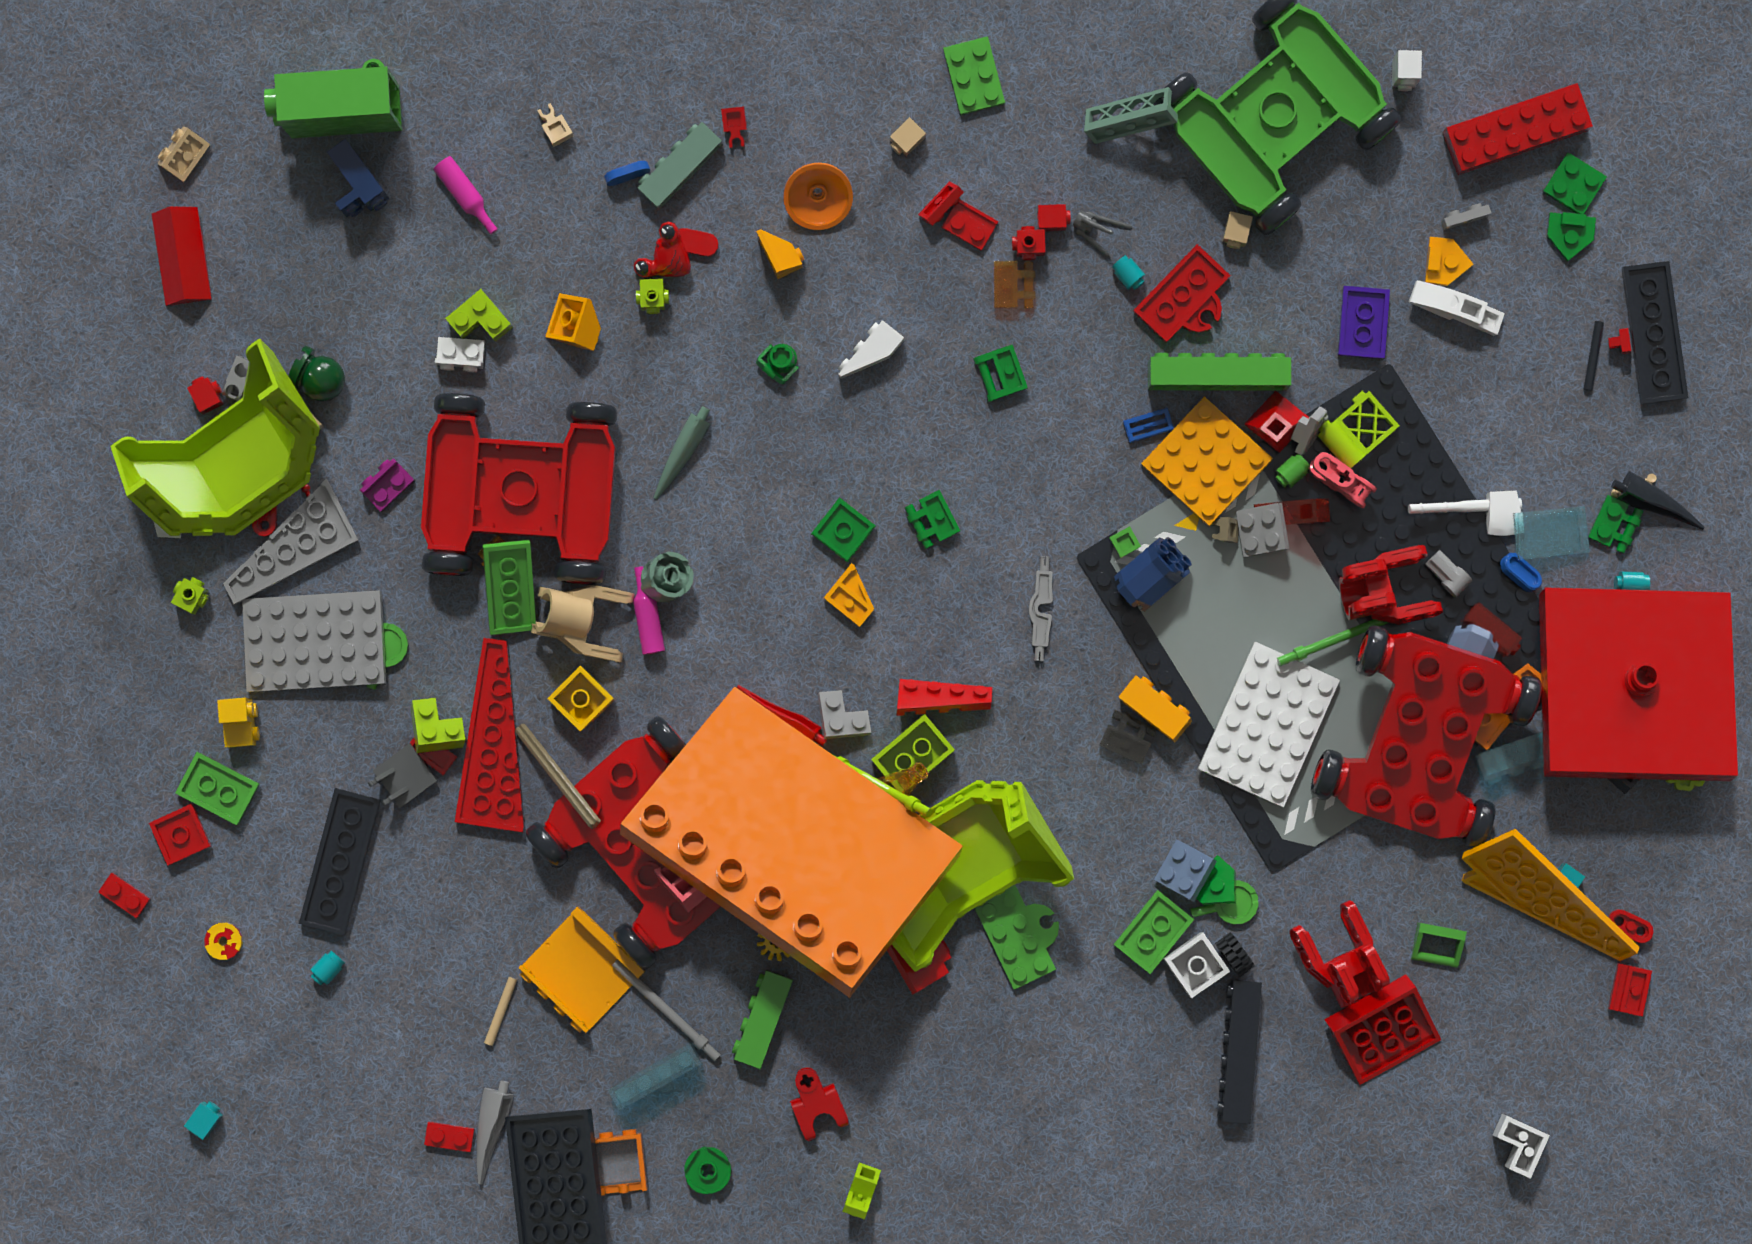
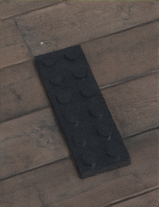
(1655, 332)
(339, 861)

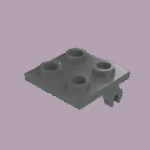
(403, 776)

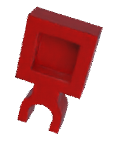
(734, 120)

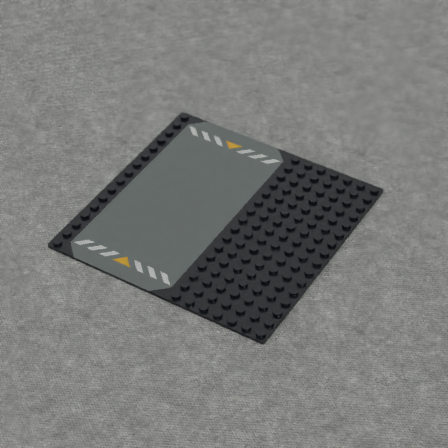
(1291, 597)

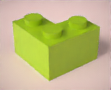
(479, 311)
(433, 733)

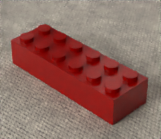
(1517, 129)

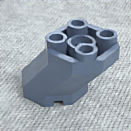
(1474, 640)

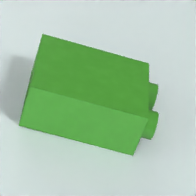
(335, 102)

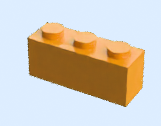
(1156, 708)

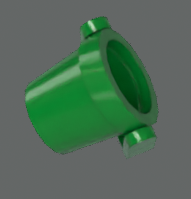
(780, 360)

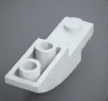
(1456, 306)

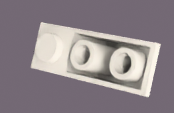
(877, 348)

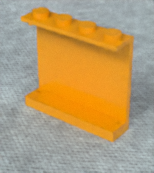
(578, 970)

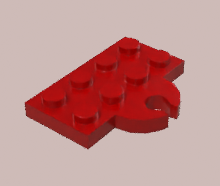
(1184, 296)

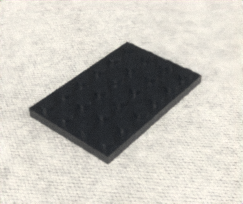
(556, 1178)

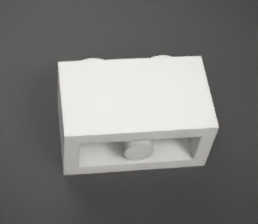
(1406, 69)

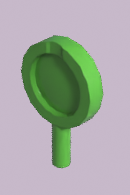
(395, 646)
(1235, 913)

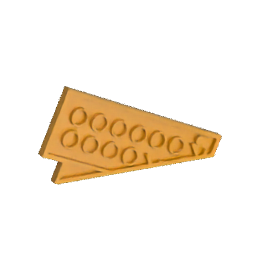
(1526, 880)

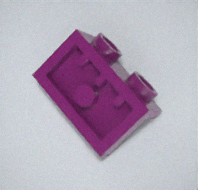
(386, 484)

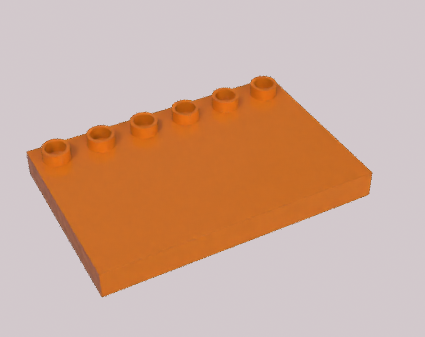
(791, 841)

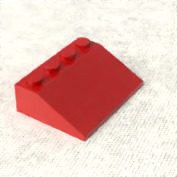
(1383, 1029)

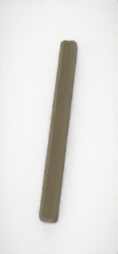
(557, 776)

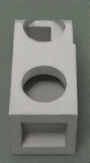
(236, 379)

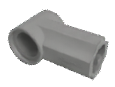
(1453, 578)

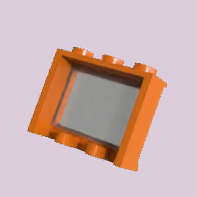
(621, 1162)

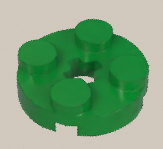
(709, 1183)

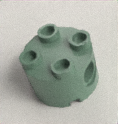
(666, 577)

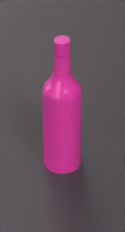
(463, 191)
(647, 620)

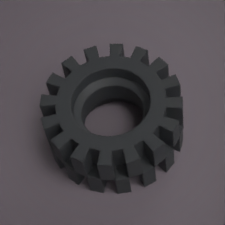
(1235, 954)

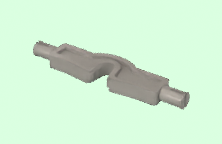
(1044, 596)

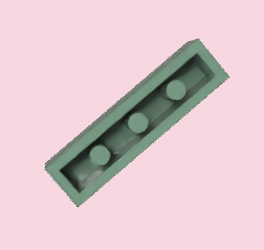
(680, 165)

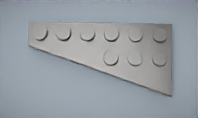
(302, 540)

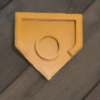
(1445, 261)

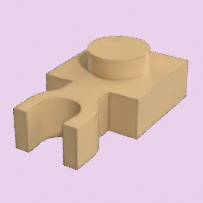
(556, 127)

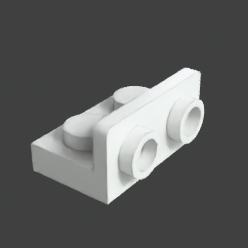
(460, 353)

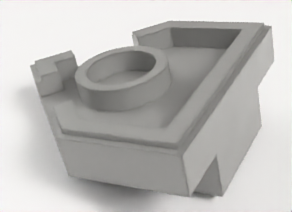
(1307, 430)

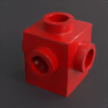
(1036, 237)

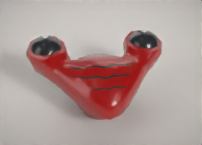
(669, 255)

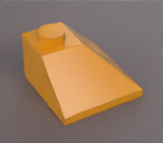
(780, 254)
(574, 322)

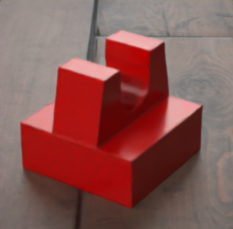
(1621, 341)

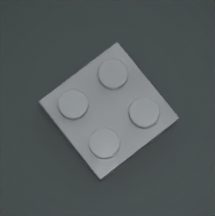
(1262, 529)

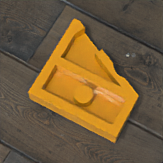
(850, 596)

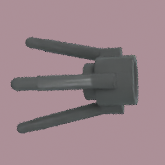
(1087, 221)

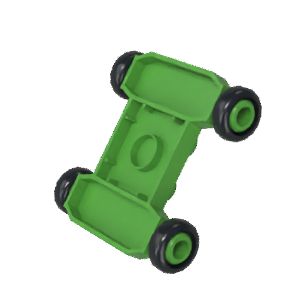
(1279, 111)

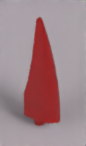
(794, 719)

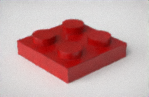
(180, 834)

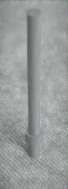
(699, 1041)

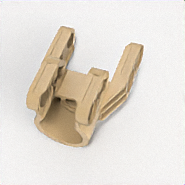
(573, 615)

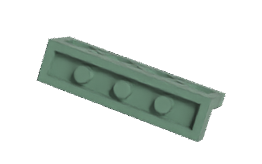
(1130, 121)

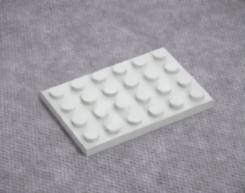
(1268, 725)

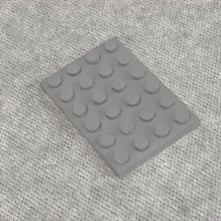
(314, 641)

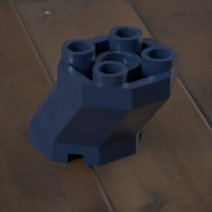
(1152, 573)

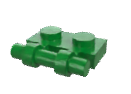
(939, 516)
(1608, 521)

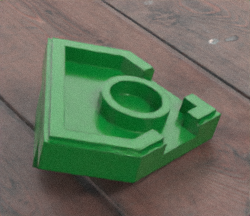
(1570, 232)
(1219, 885)

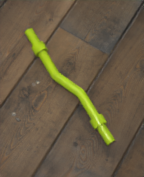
(910, 802)

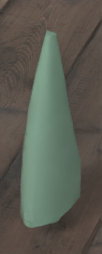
(684, 447)

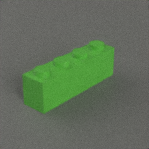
(763, 1018)

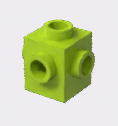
(652, 287)
(198, 596)

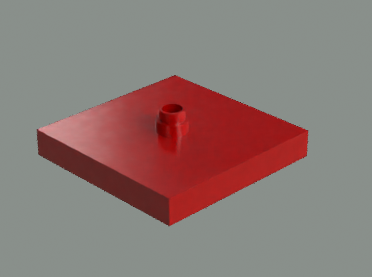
(1637, 684)

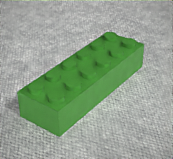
(1219, 373)

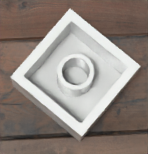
(1196, 965)

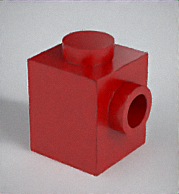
(205, 394)

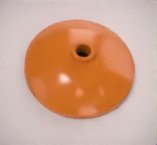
(821, 209)

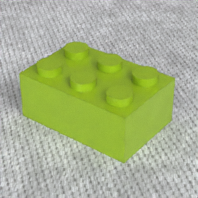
(918, 743)

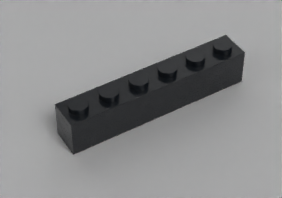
(1240, 1051)

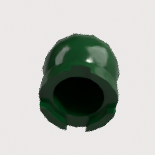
(317, 376)

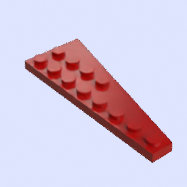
(490, 768)

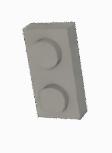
(1456, 218)

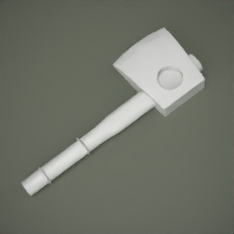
(1498, 508)

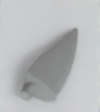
(493, 1110)

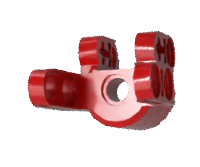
(1368, 591)
(1350, 973)

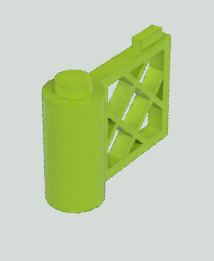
(1343, 442)

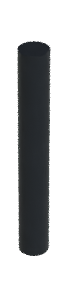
(1593, 355)

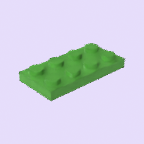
(509, 587)

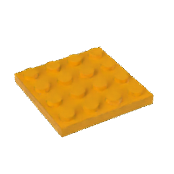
(1206, 461)

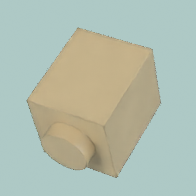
(907, 137)
(1237, 230)

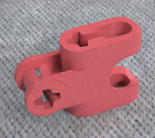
(1351, 484)

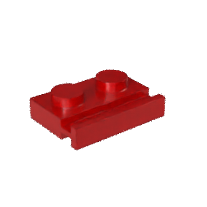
(970, 224)
(1630, 989)

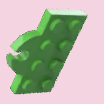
(1018, 936)

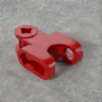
(815, 1101)

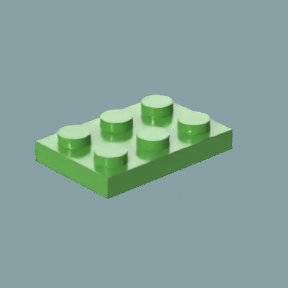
(974, 75)
(217, 788)
(1153, 931)

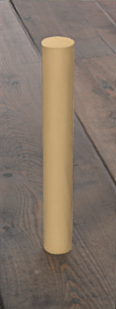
(500, 1011)

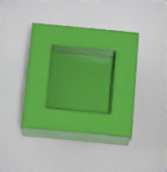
(1125, 542)

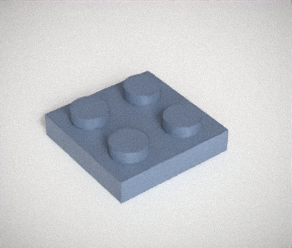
(1185, 870)

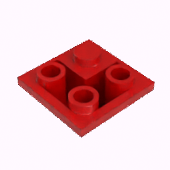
(1275, 421)

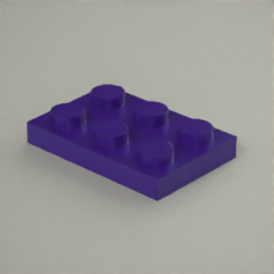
(1363, 322)

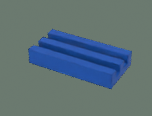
(1167, 419)

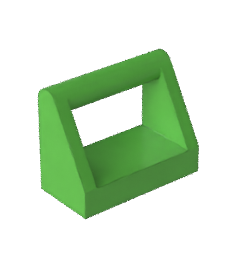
(1438, 931)

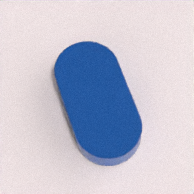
(626, 173)
(1521, 572)

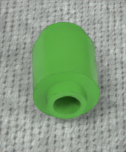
(1292, 471)

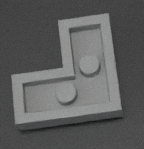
(837, 722)

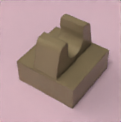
(1228, 530)

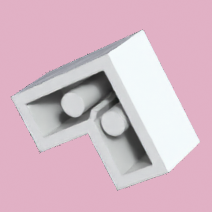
(1527, 1144)

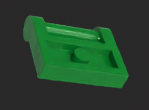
(1007, 369)

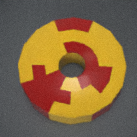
(213, 945)

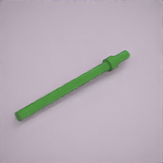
(1301, 653)

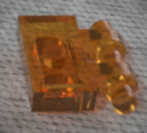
(1006, 284)

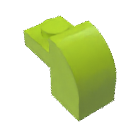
(861, 1190)

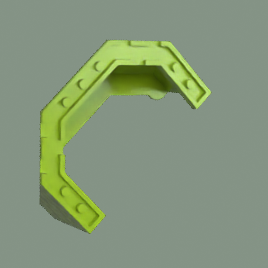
(231, 465)
(1001, 847)

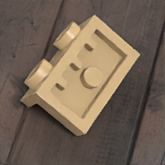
(182, 153)

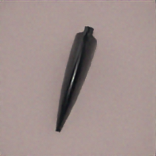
(1646, 496)

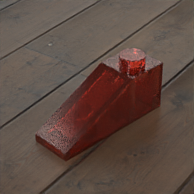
(1304, 511)

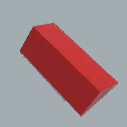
(181, 255)

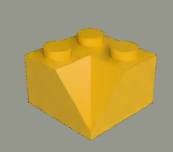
(580, 698)

